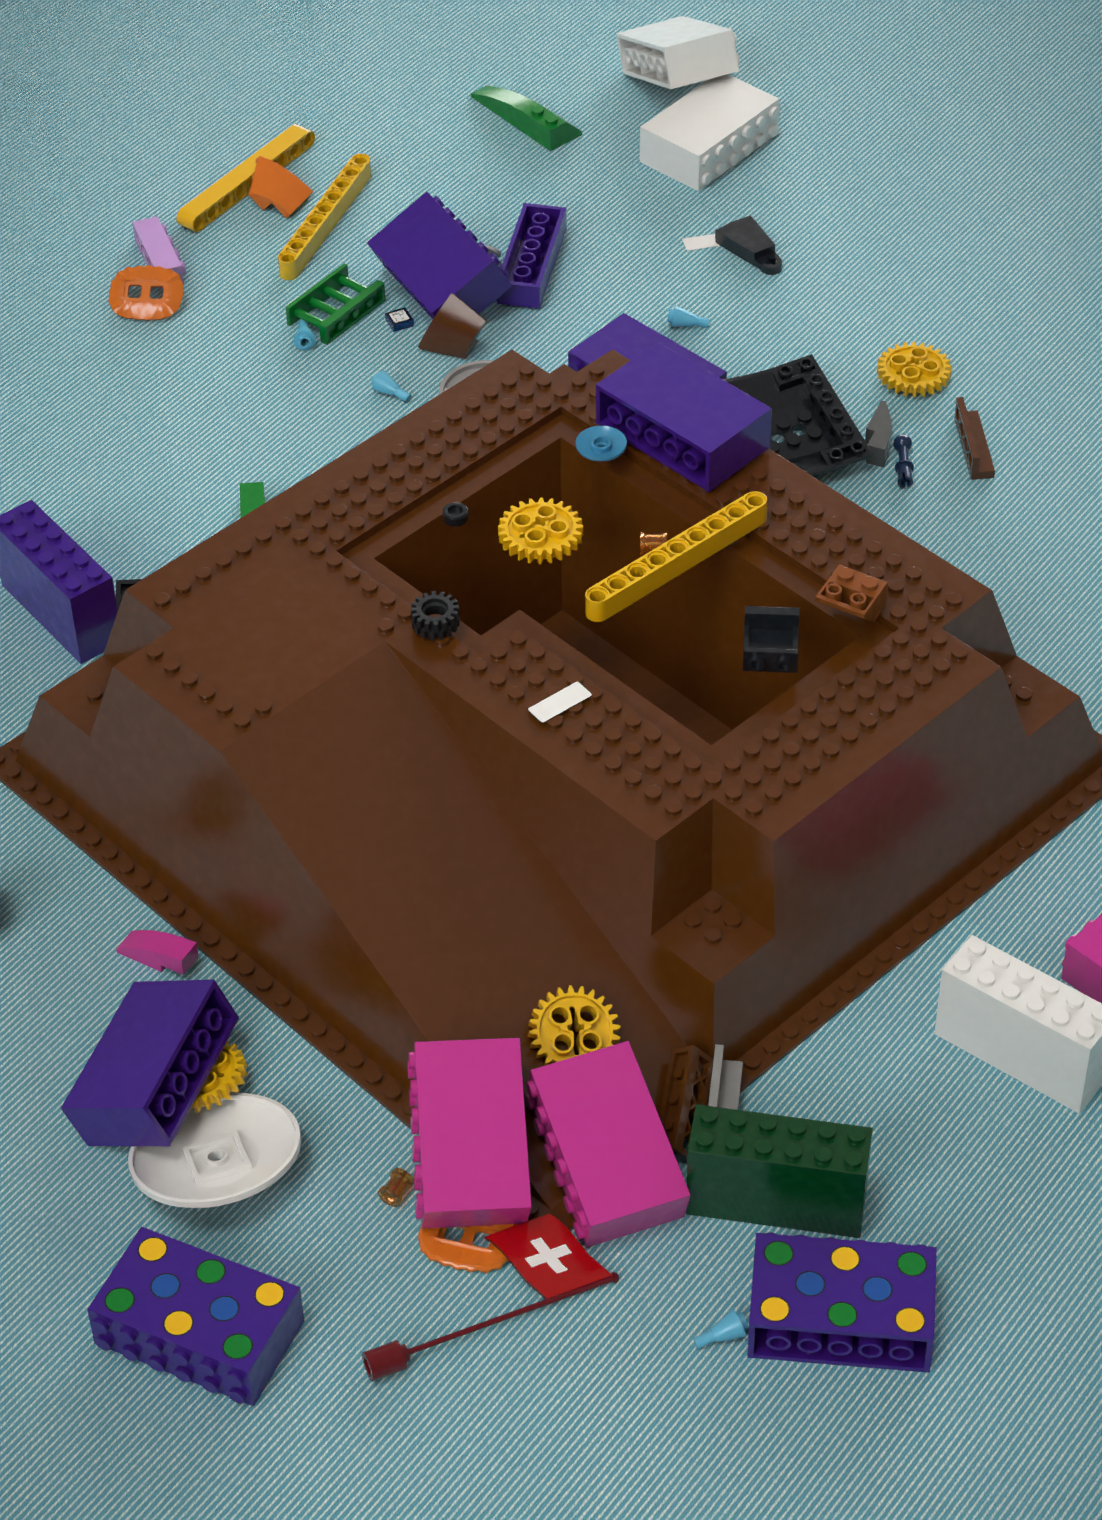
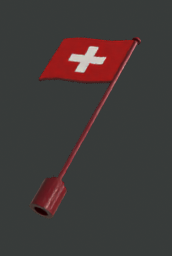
(544, 1257)

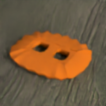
(145, 307)
(462, 1253)

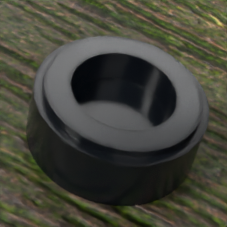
(455, 514)

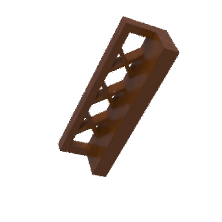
(973, 442)
(679, 1095)

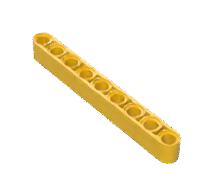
(236, 183)
(324, 217)
(675, 556)

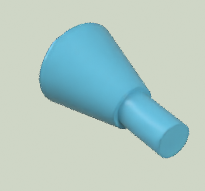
(681, 317)
(304, 337)
(384, 383)
(728, 1328)

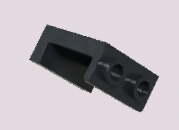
(771, 639)

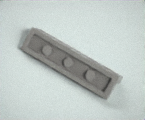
(725, 1081)

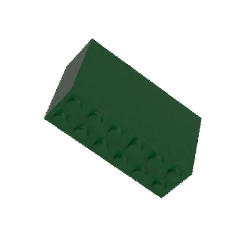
(778, 1170)

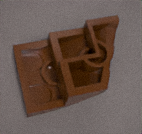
(453, 329)

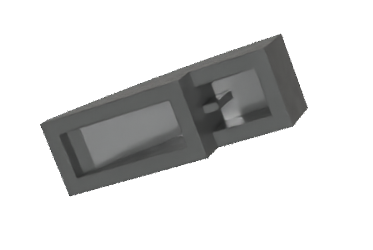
(878, 435)

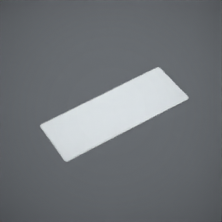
(700, 242)
(559, 702)

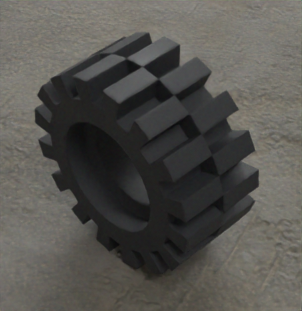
(439, 625)

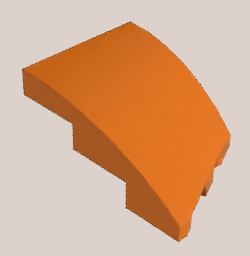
(277, 186)

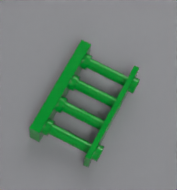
(341, 318)

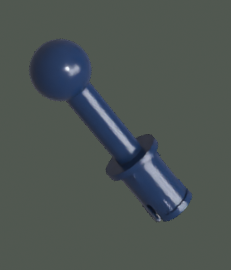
(903, 467)

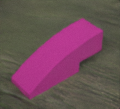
(159, 950)

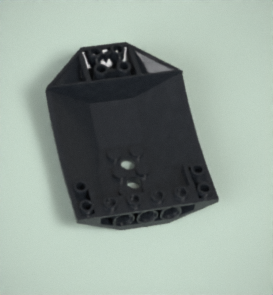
(806, 402)

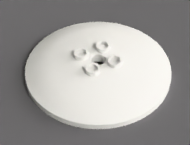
(248, 1134)

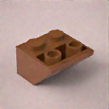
(854, 593)

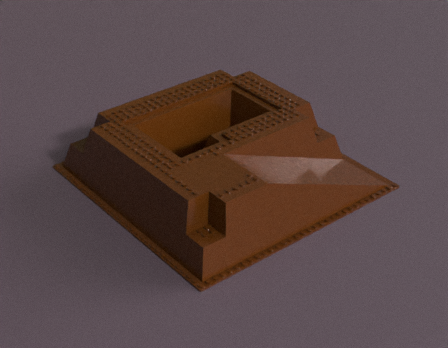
(424, 859)

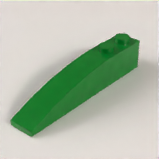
(527, 116)

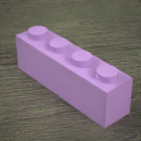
(157, 246)

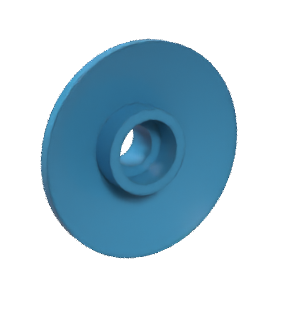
(601, 443)

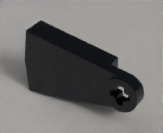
(750, 243)

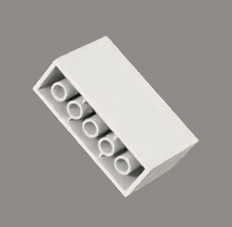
(678, 52)
(709, 130)
(1022, 1022)

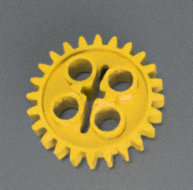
(914, 369)
(540, 530)
(548, 1031)
(223, 1078)

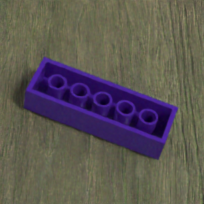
(533, 254)

